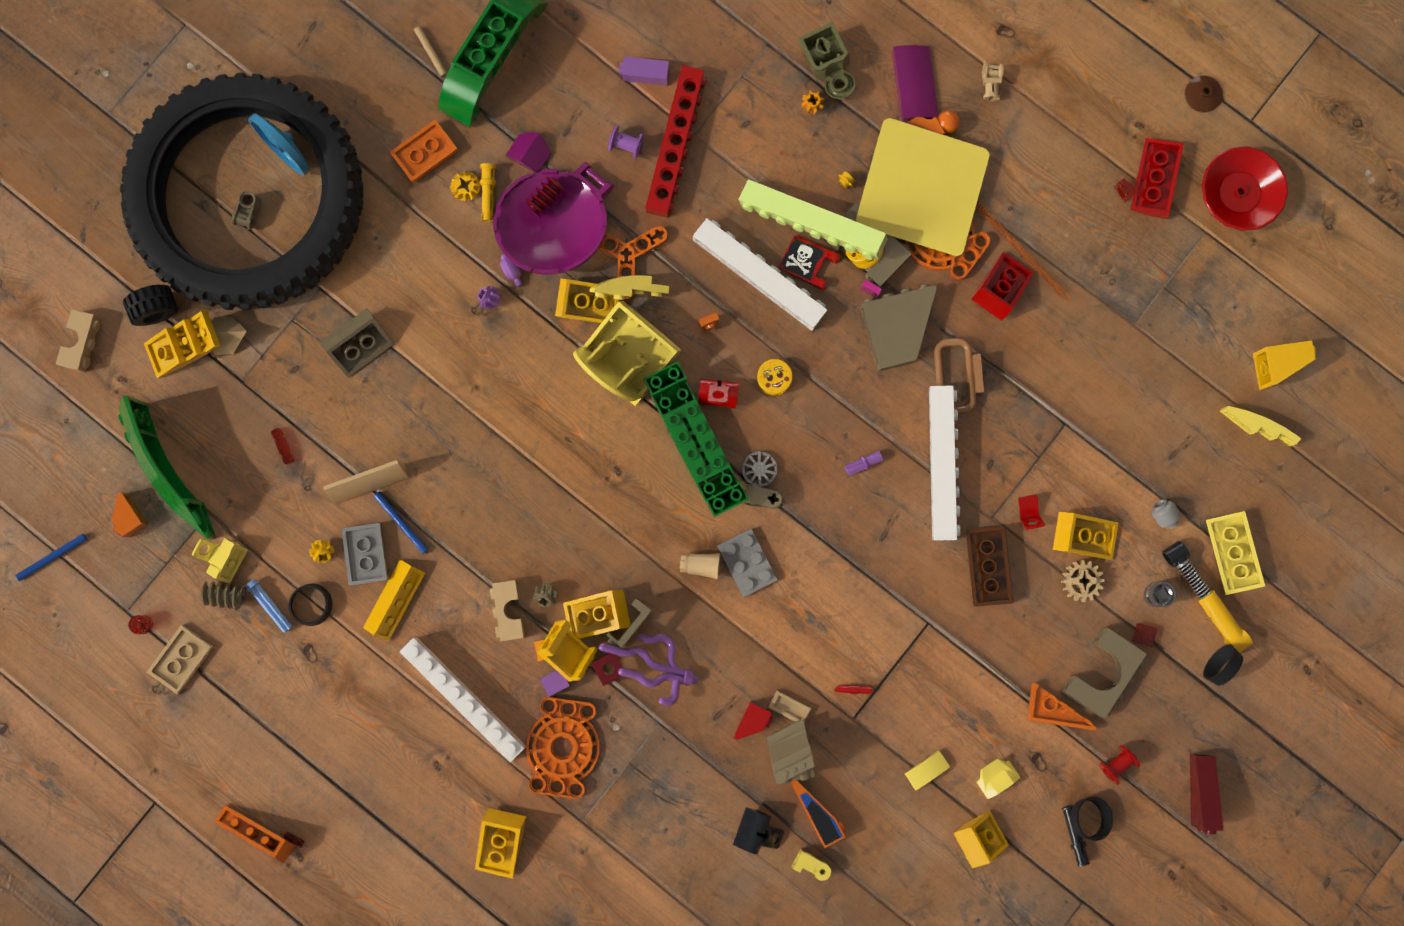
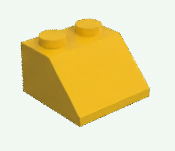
(981, 839)

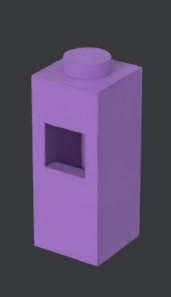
(644, 70)

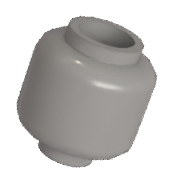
(1166, 514)

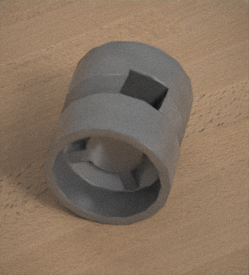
(1160, 594)

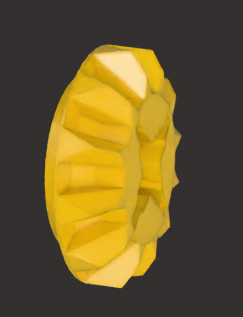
(462, 194)

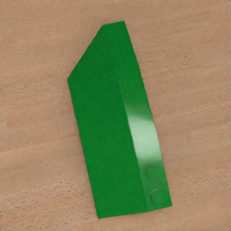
(157, 467)

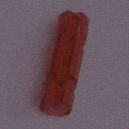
(282, 446)

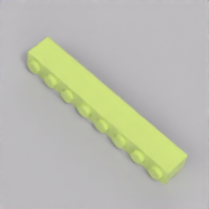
(813, 219)

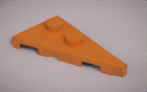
(1048, 709)

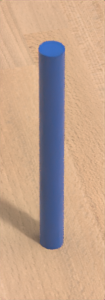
(401, 523)
(51, 557)

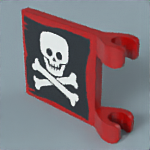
(805, 259)

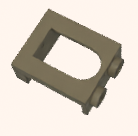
(645, 612)

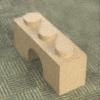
(78, 356)
(503, 594)

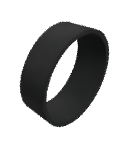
(328, 607)
(1217, 660)
(1106, 816)

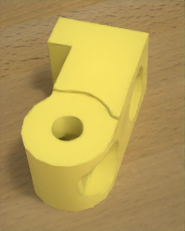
(812, 864)

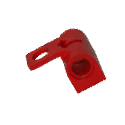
(718, 393)

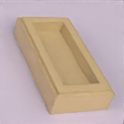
(789, 707)

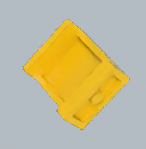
(566, 652)

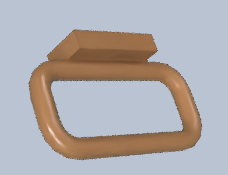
(973, 370)

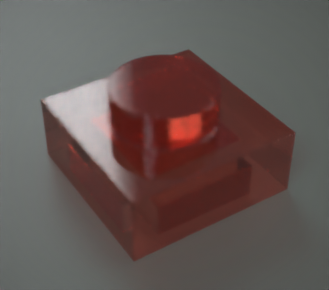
(1124, 189)
(1144, 635)

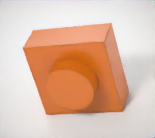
(709, 322)

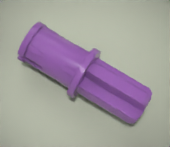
(863, 463)

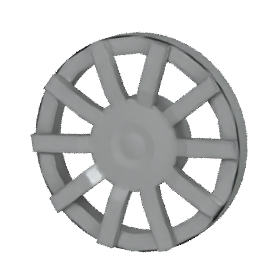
(759, 469)

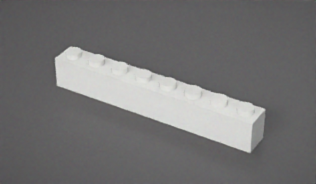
(759, 274)
(943, 463)
(463, 699)

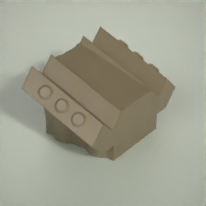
(790, 754)

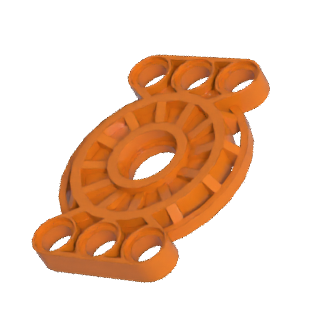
(938, 257)
(557, 767)

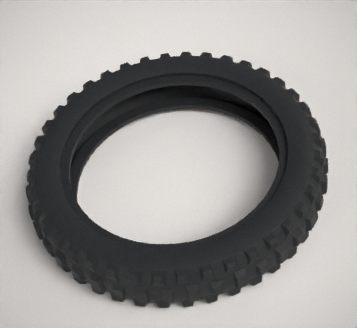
(187, 116)

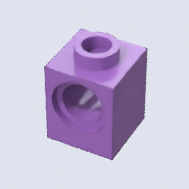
(554, 683)

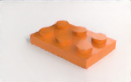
(424, 151)

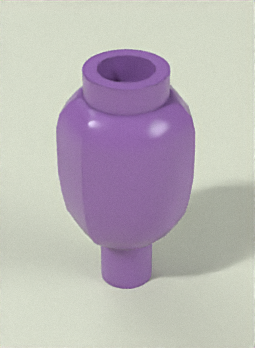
(511, 270)

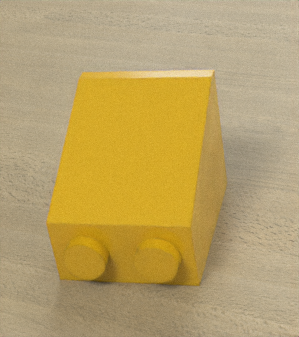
(1281, 361)

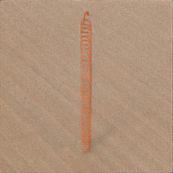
(1020, 247)

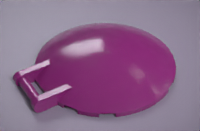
(562, 236)

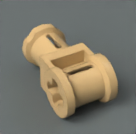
(992, 79)

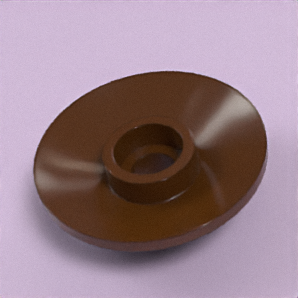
(1198, 99)

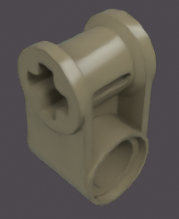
(246, 211)
(759, 496)

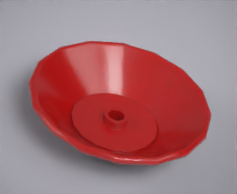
(1256, 176)

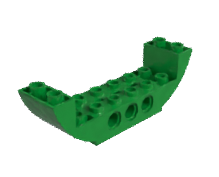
(484, 55)
(695, 439)

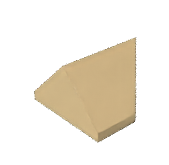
(229, 334)

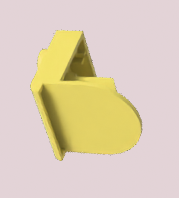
(625, 352)

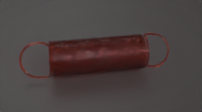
(293, 839)

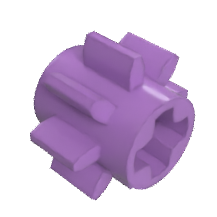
(489, 297)

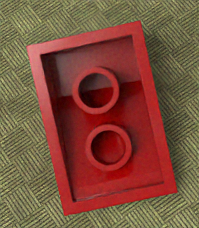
(1002, 286)

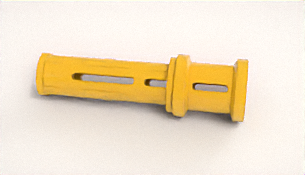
(488, 183)

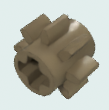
(545, 595)

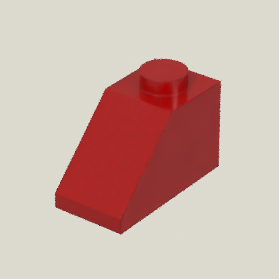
(753, 721)

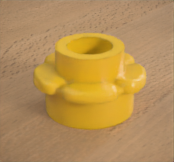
(846, 180)

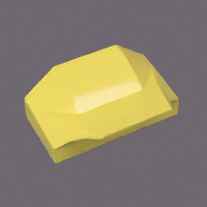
(997, 777)

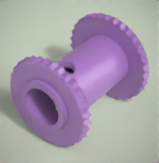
(626, 142)

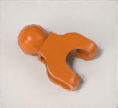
(945, 123)

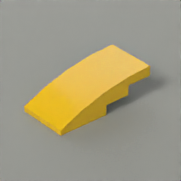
(182, 344)

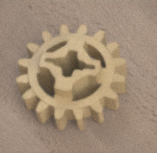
(1082, 588)

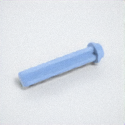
(269, 606)

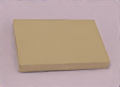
(180, 659)

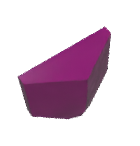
(530, 151)

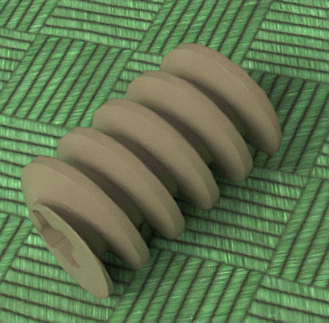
(222, 597)

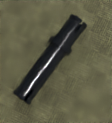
(1078, 844)

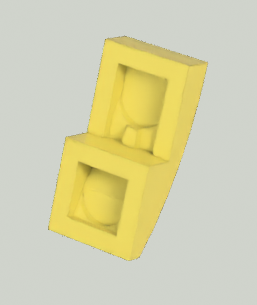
(927, 770)

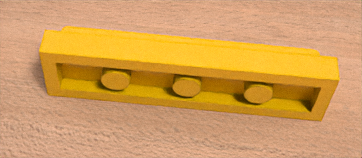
(394, 600)

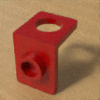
(1030, 512)

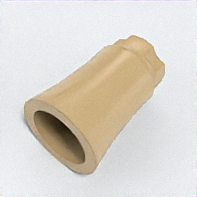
(701, 564)

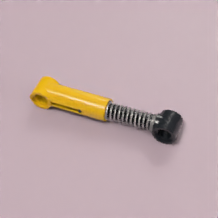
(1178, 556)

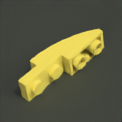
(623, 286)

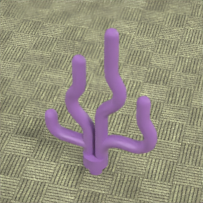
(672, 671)

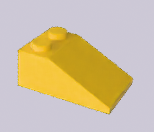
(578, 303)
(1085, 535)
(597, 614)
(500, 842)

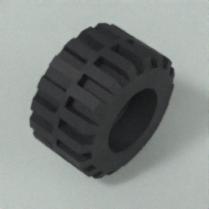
(150, 305)

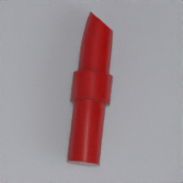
(854, 689)

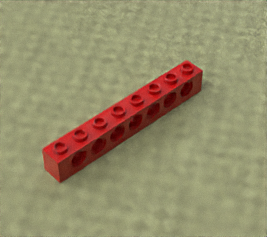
(688, 77)

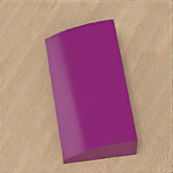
(915, 82)

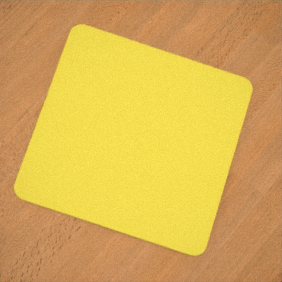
(923, 187)

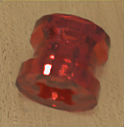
(136, 623)

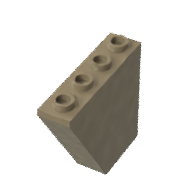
(897, 325)

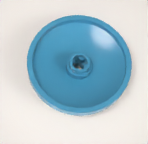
(280, 143)

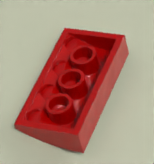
(1157, 177)

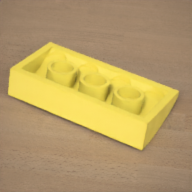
(1235, 553)

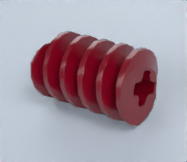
(545, 196)

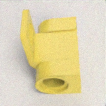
(223, 558)

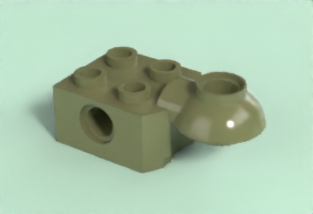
(828, 60)

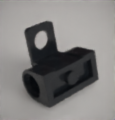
(755, 832)

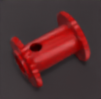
(1119, 764)

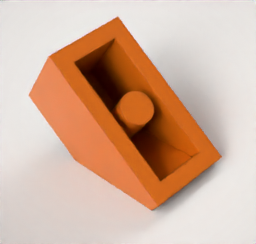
(127, 516)

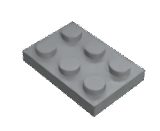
(364, 554)
(747, 563)

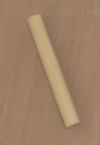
(430, 51)

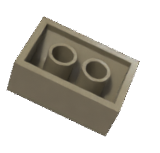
(356, 343)

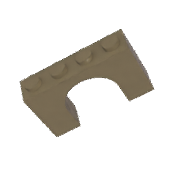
(893, 257)
(1127, 659)

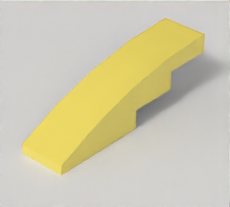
(1256, 423)

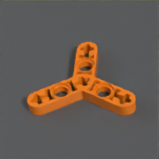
(632, 247)

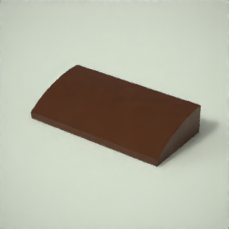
(989, 566)

